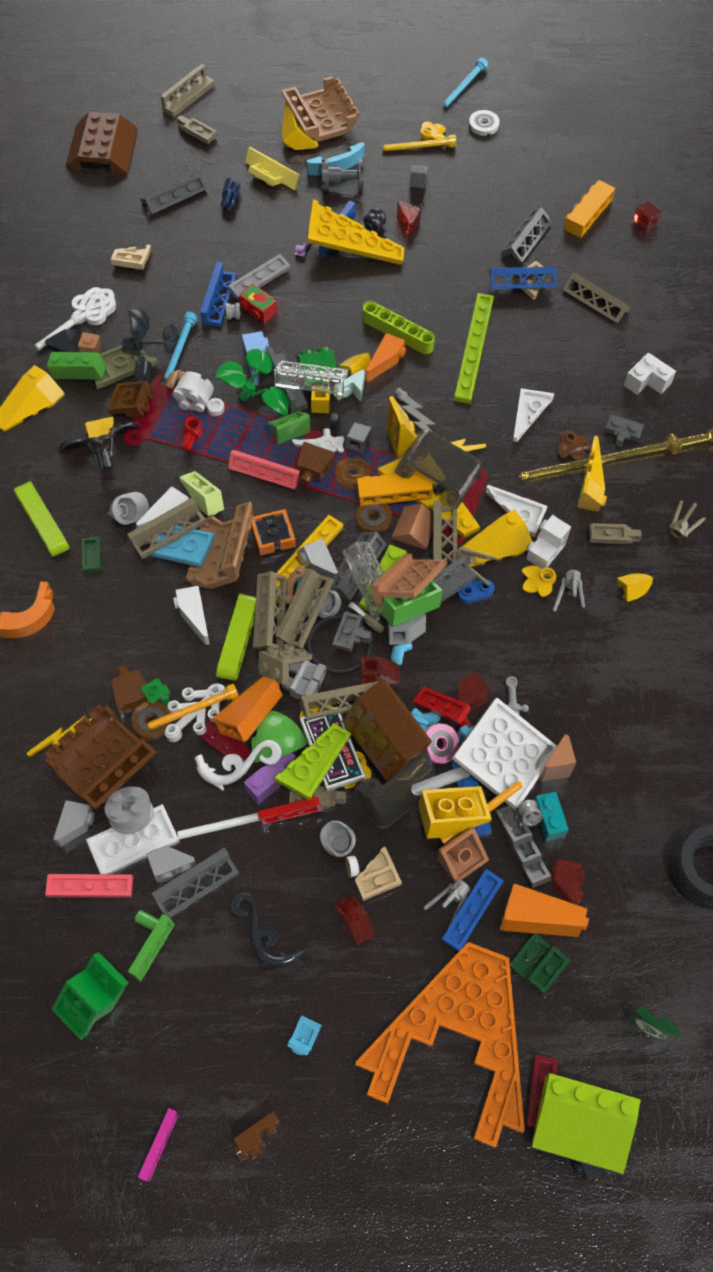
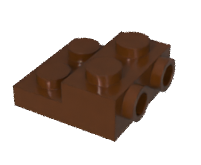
(131, 399)
(250, 1141)

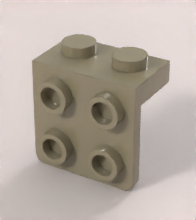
(275, 661)

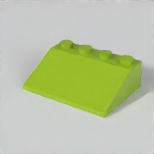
(585, 1123)

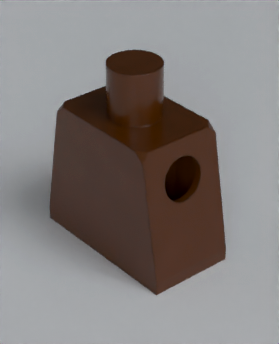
(314, 463)
(128, 689)

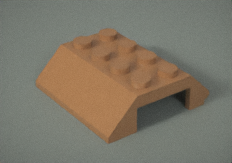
(324, 111)
(226, 552)

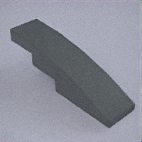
(523, 846)

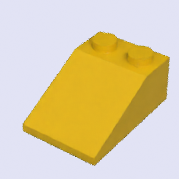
(399, 428)
(452, 810)

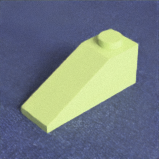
(203, 492)

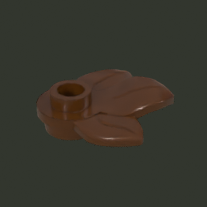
(574, 447)

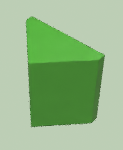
(290, 426)

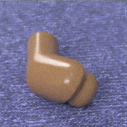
(173, 378)

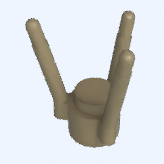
(680, 528)
(471, 556)

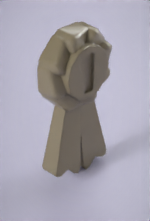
(371, 622)

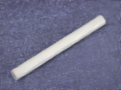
(218, 826)

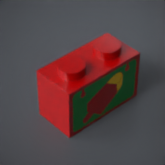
(258, 303)

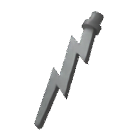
(411, 408)

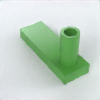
(160, 930)

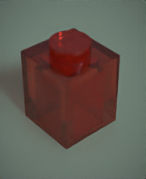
(647, 215)

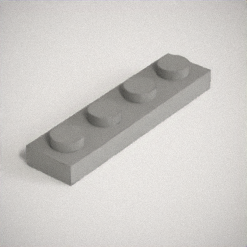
(260, 275)

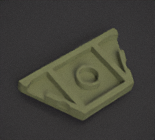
(119, 365)

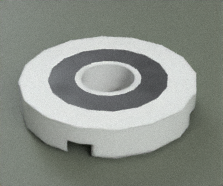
(488, 117)

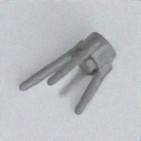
(573, 581)
(456, 892)

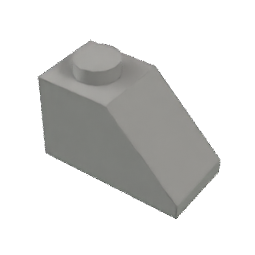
(318, 558)
(73, 822)

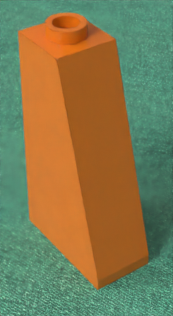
(248, 710)
(542, 914)

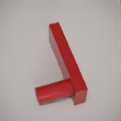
(443, 706)
(290, 810)

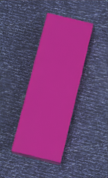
(158, 1145)

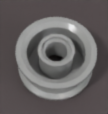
(129, 810)

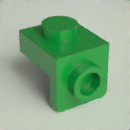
(156, 691)

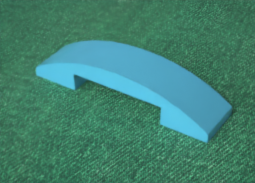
(345, 160)

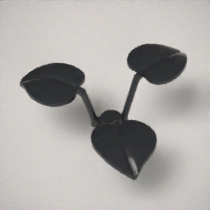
(139, 326)
(103, 456)

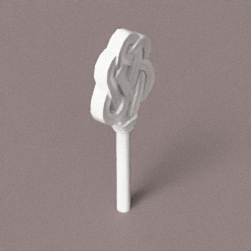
(90, 307)

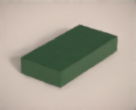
(91, 554)

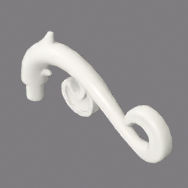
(241, 768)

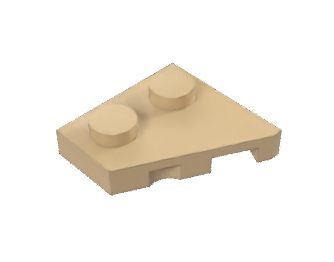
(131, 257)
(531, 279)
(378, 876)

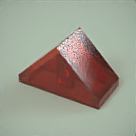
(409, 216)

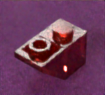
(377, 668)
(472, 691)
(567, 881)
(355, 919)

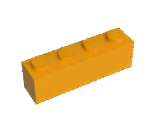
(589, 208)
(393, 489)

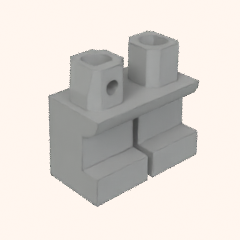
(307, 679)

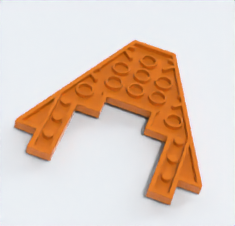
(475, 1001)

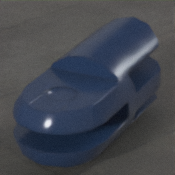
(229, 194)

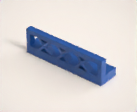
(523, 271)
(212, 296)

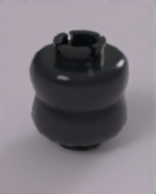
(374, 220)

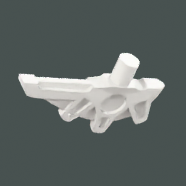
(326, 441)

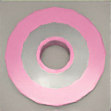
(450, 743)

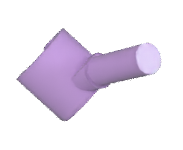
(301, 249)

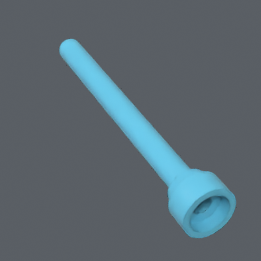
(480, 66)
(189, 321)

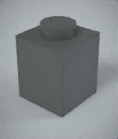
(358, 437)

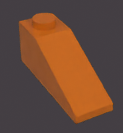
(386, 356)

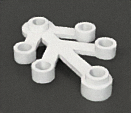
(176, 728)

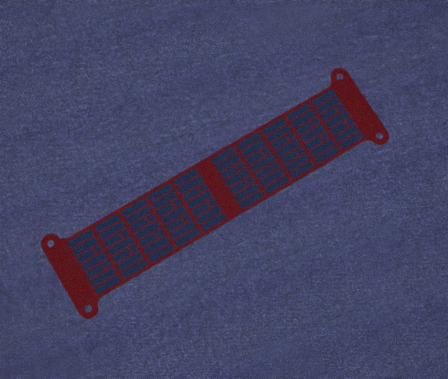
(250, 434)

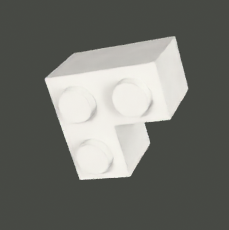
(649, 372)
(549, 542)

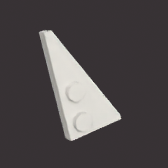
(530, 406)
(527, 509)

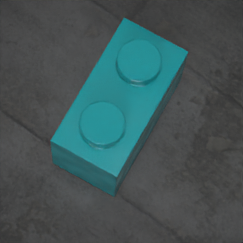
(553, 821)

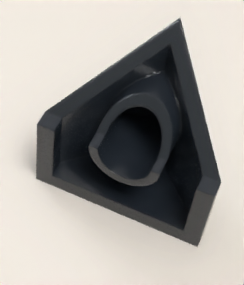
(65, 340)

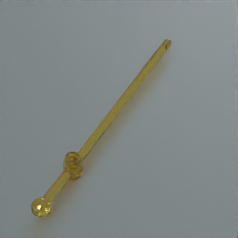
(672, 444)

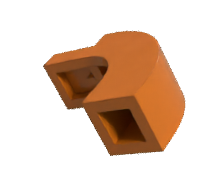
(33, 619)

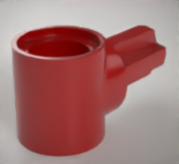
(192, 432)

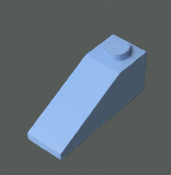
(254, 341)

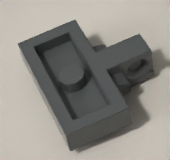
(623, 429)
(351, 632)

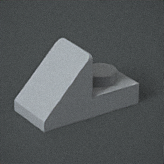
(418, 176)

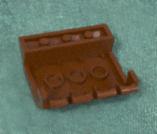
(103, 139)
(386, 729)
(98, 756)

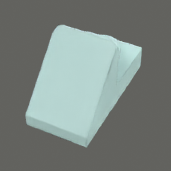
(353, 384)

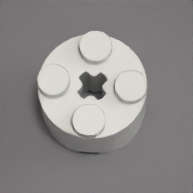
(193, 392)

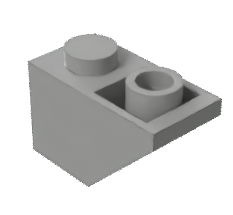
(406, 631)
(169, 862)

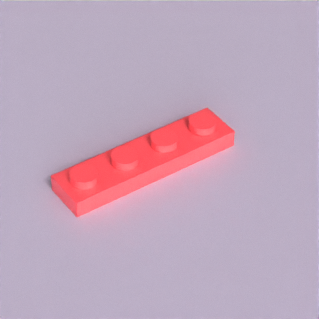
(263, 469)
(89, 885)

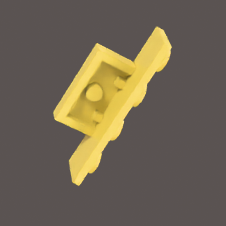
(270, 170)

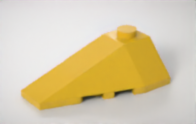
(292, 133)
(28, 397)
(593, 485)
(501, 539)

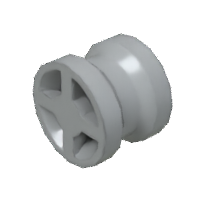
(233, 311)
(530, 813)

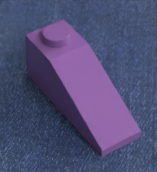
(262, 782)

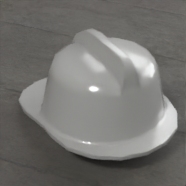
(129, 508)

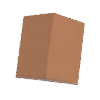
(415, 526)
(560, 762)
(462, 855)

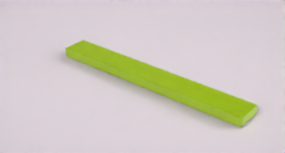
(473, 348)

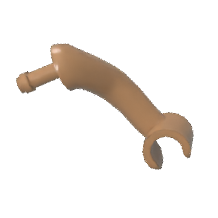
(298, 572)

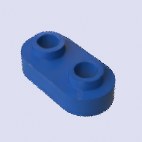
(477, 592)

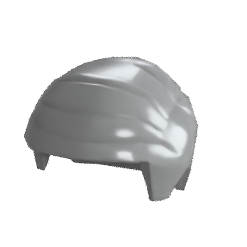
(330, 606)
(337, 838)

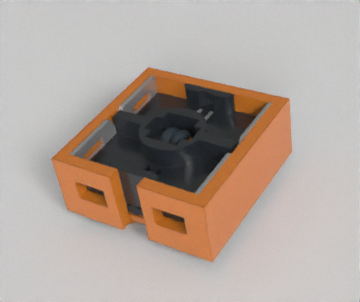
(272, 532)

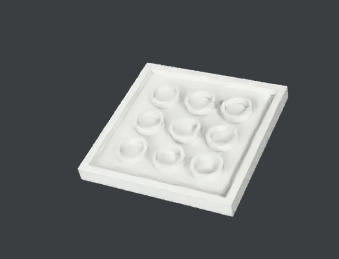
(504, 751)

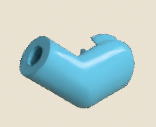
(398, 652)
(431, 717)

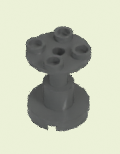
(335, 174)

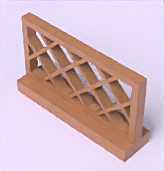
(406, 578)

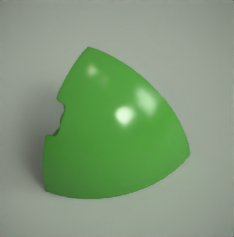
(280, 730)

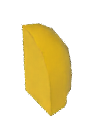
(356, 363)
(98, 427)
(634, 585)

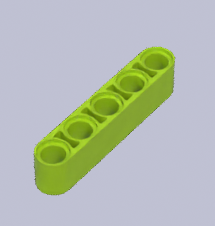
(397, 326)
(41, 519)
(237, 638)

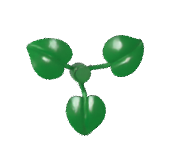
(233, 375)

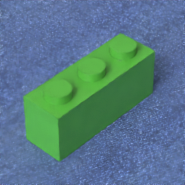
(76, 365)
(403, 609)

